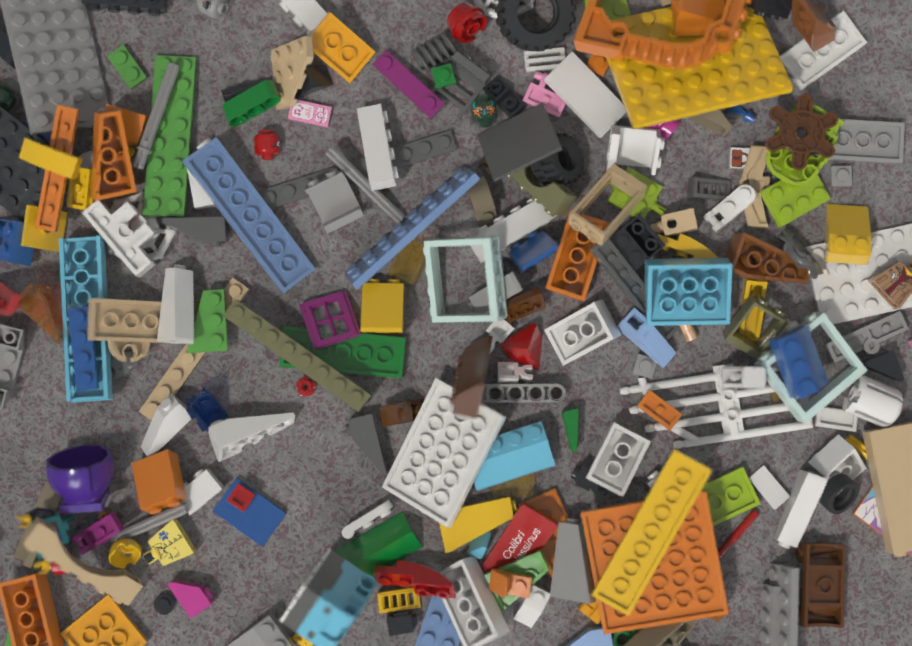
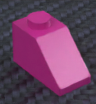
(191, 596)

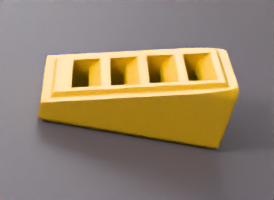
(391, 608)

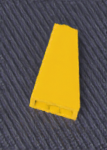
(476, 520)

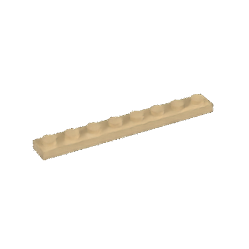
(186, 362)

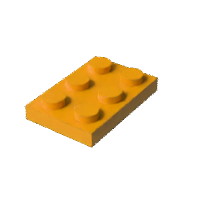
(340, 47)

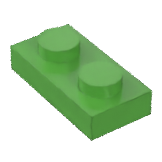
(127, 67)

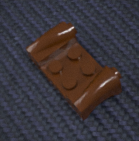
(822, 584)

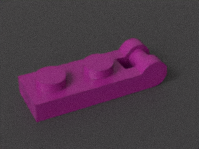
(98, 533)

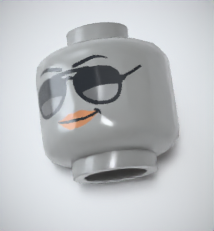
(212, 8)

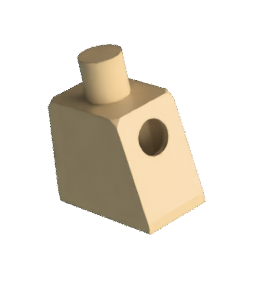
(685, 223)

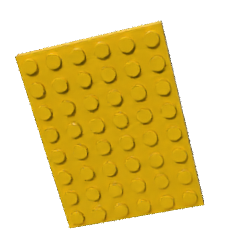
(730, 79)

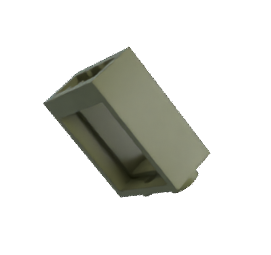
(744, 343)

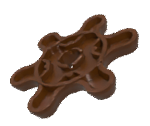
(813, 124)

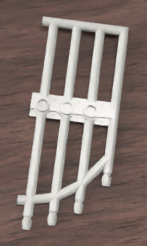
(729, 407)

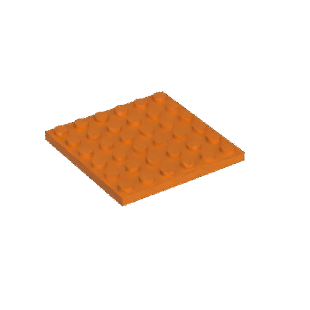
(685, 581)

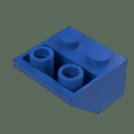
(10, 243)

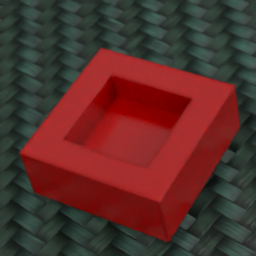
(241, 497)

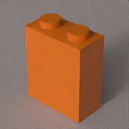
(159, 481)

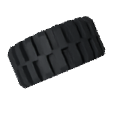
(540, 40)

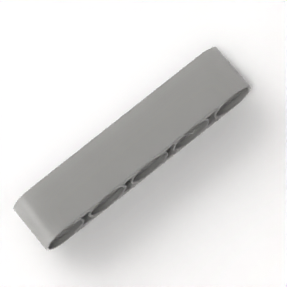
(525, 393)

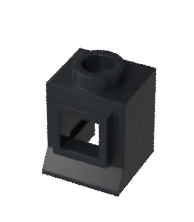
(579, 475)
(401, 622)

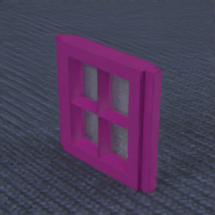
(329, 320)

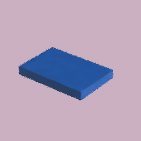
(258, 519)

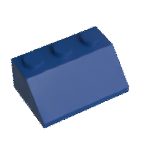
(798, 362)

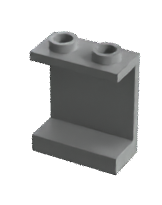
(334, 200)

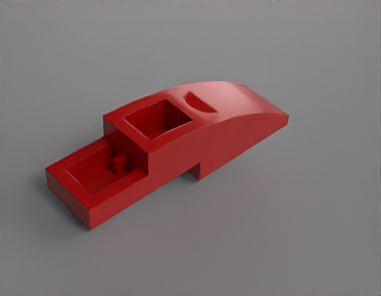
(422, 579)

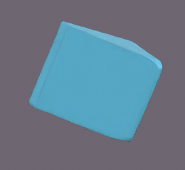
(479, 545)

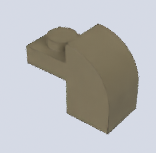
(482, 202)

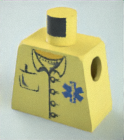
(169, 544)

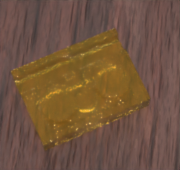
(408, 263)
(520, 487)

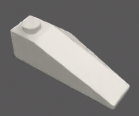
(234, 433)

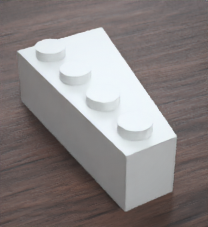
(515, 226)

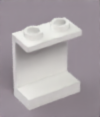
(634, 147)

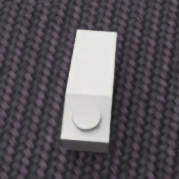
(165, 424)

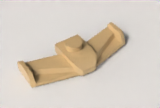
(753, 176)

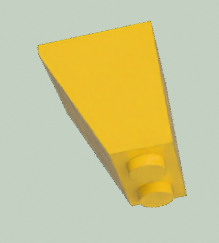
(382, 307)

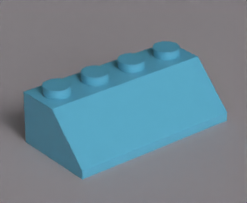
(515, 455)

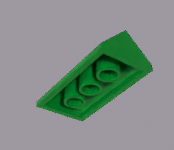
(381, 545)

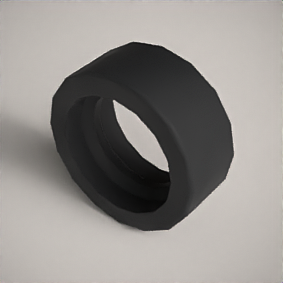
(848, 495)

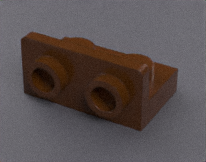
(524, 304)

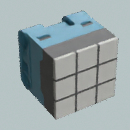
(329, 601)

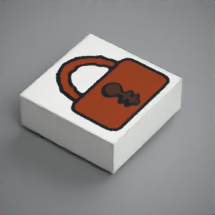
(738, 157)

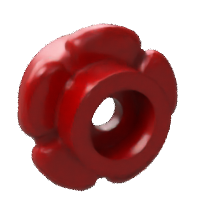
(305, 381)

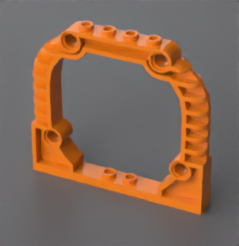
(598, 33)

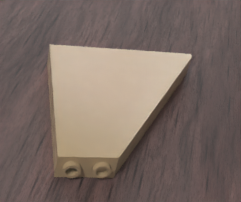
(891, 475)

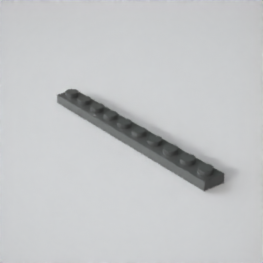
(404, 156)

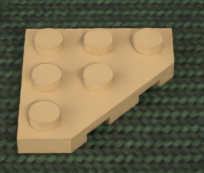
(288, 69)

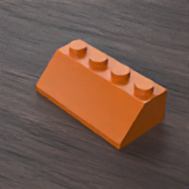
(574, 262)
(30, 611)

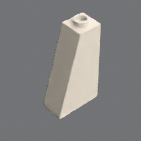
(177, 307)
(799, 508)

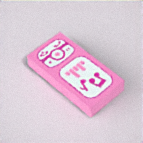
(310, 113)

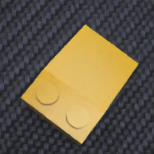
(847, 234)

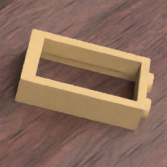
(621, 180)

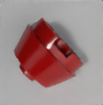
(466, 21)

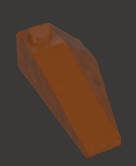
(762, 261)

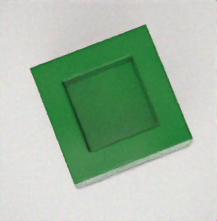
(443, 76)

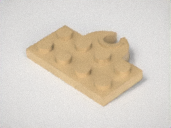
(124, 325)

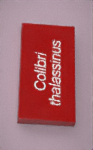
(524, 535)

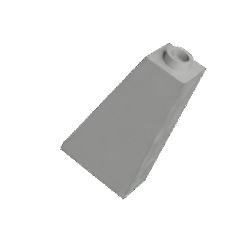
(572, 568)

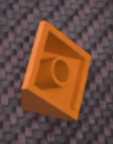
(133, 122)

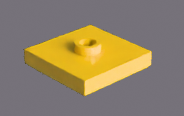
(41, 238)

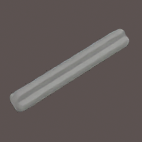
(154, 521)

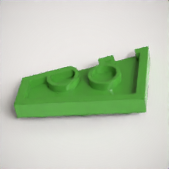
(210, 324)
(530, 565)

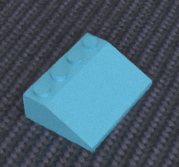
(688, 291)

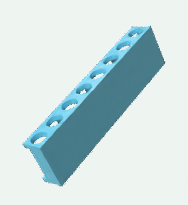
(83, 278)

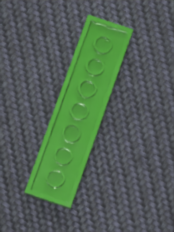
(165, 172)

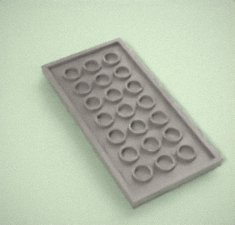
(54, 60)

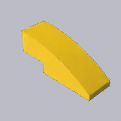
(50, 158)
(752, 324)

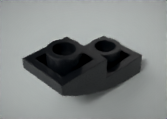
(504, 97)

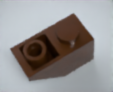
(400, 412)

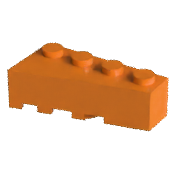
(110, 157)

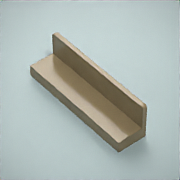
(47, 499)

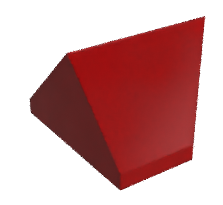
(525, 346)

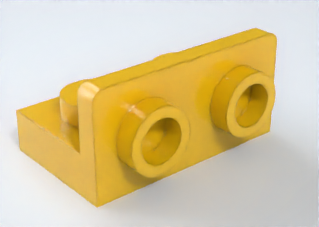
(80, 190)

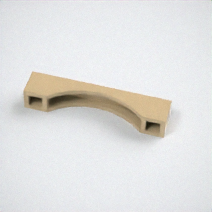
(118, 583)

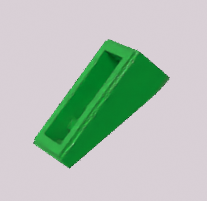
(571, 424)

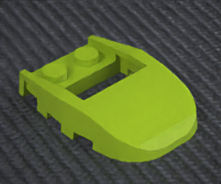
(780, 162)

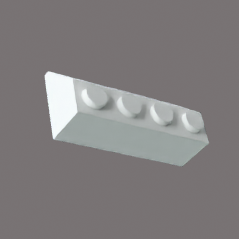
(474, 608)

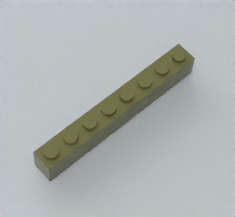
(297, 355)

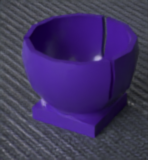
(81, 477)

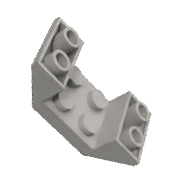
(11, 354)

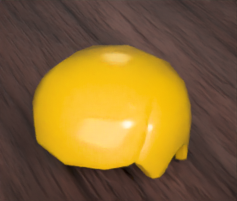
(118, 550)

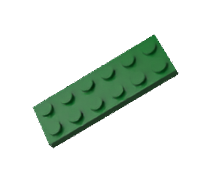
(361, 355)

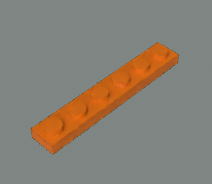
(53, 183)

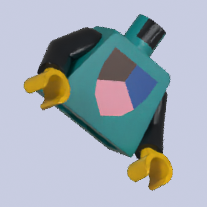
(54, 519)

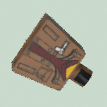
(894, 283)

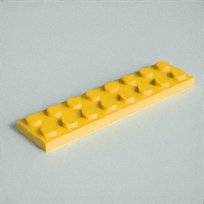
(651, 532)

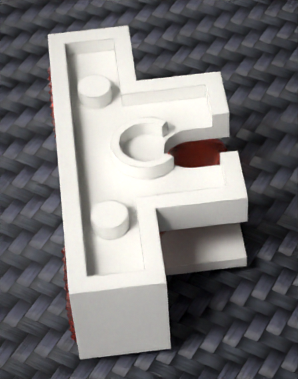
(125, 233)

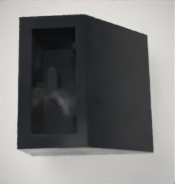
(637, 242)

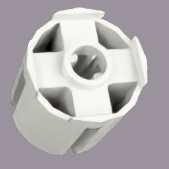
(873, 401)

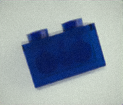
(205, 409)

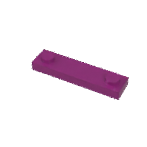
(408, 84)

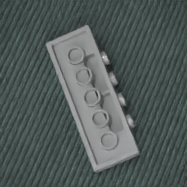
(780, 606)

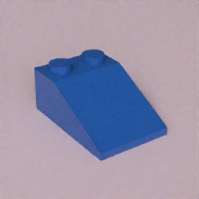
(533, 251)

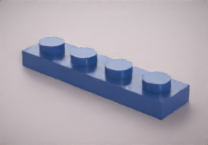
(83, 350)

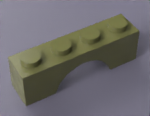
(554, 197)

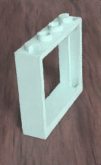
(494, 278)
(832, 390)

